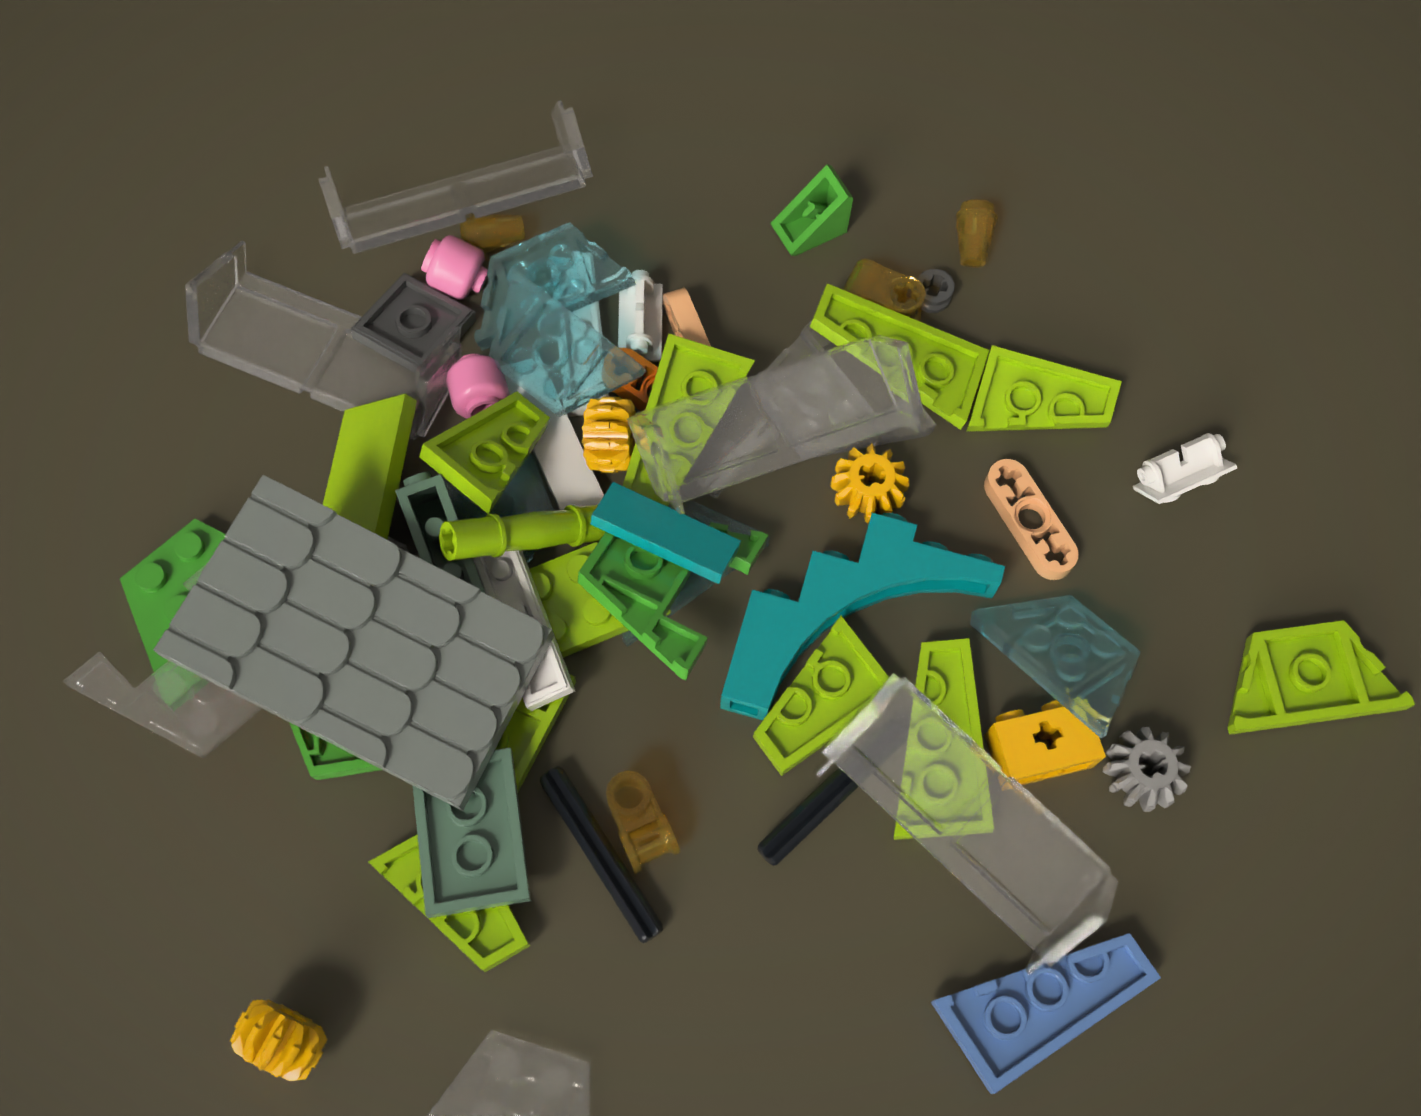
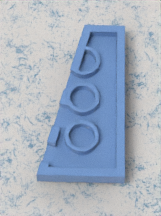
(1027, 1017)

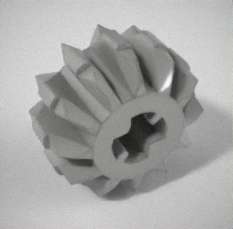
(1163, 762)

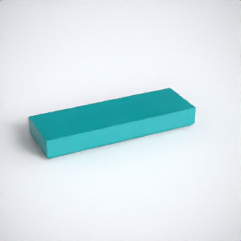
(665, 532)

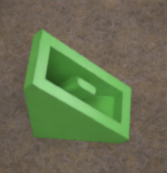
(815, 213)

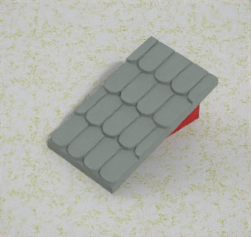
(357, 642)

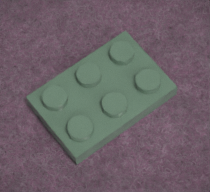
(473, 854)

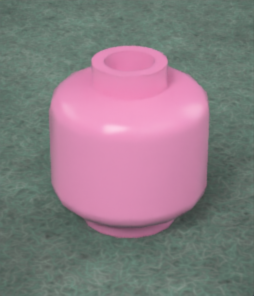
(454, 267)
(475, 384)

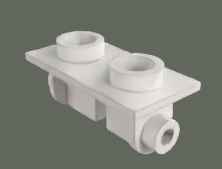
(641, 317)
(1167, 478)

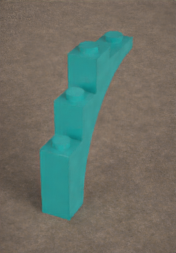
(888, 567)

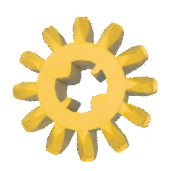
(607, 434)
(857, 472)
(278, 1040)

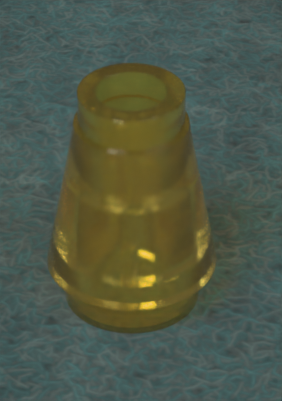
(492, 231)
(975, 231)

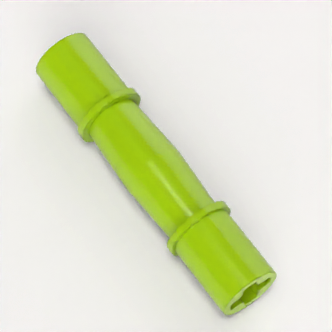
(518, 532)

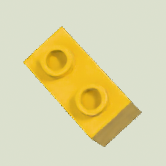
(1014, 748)

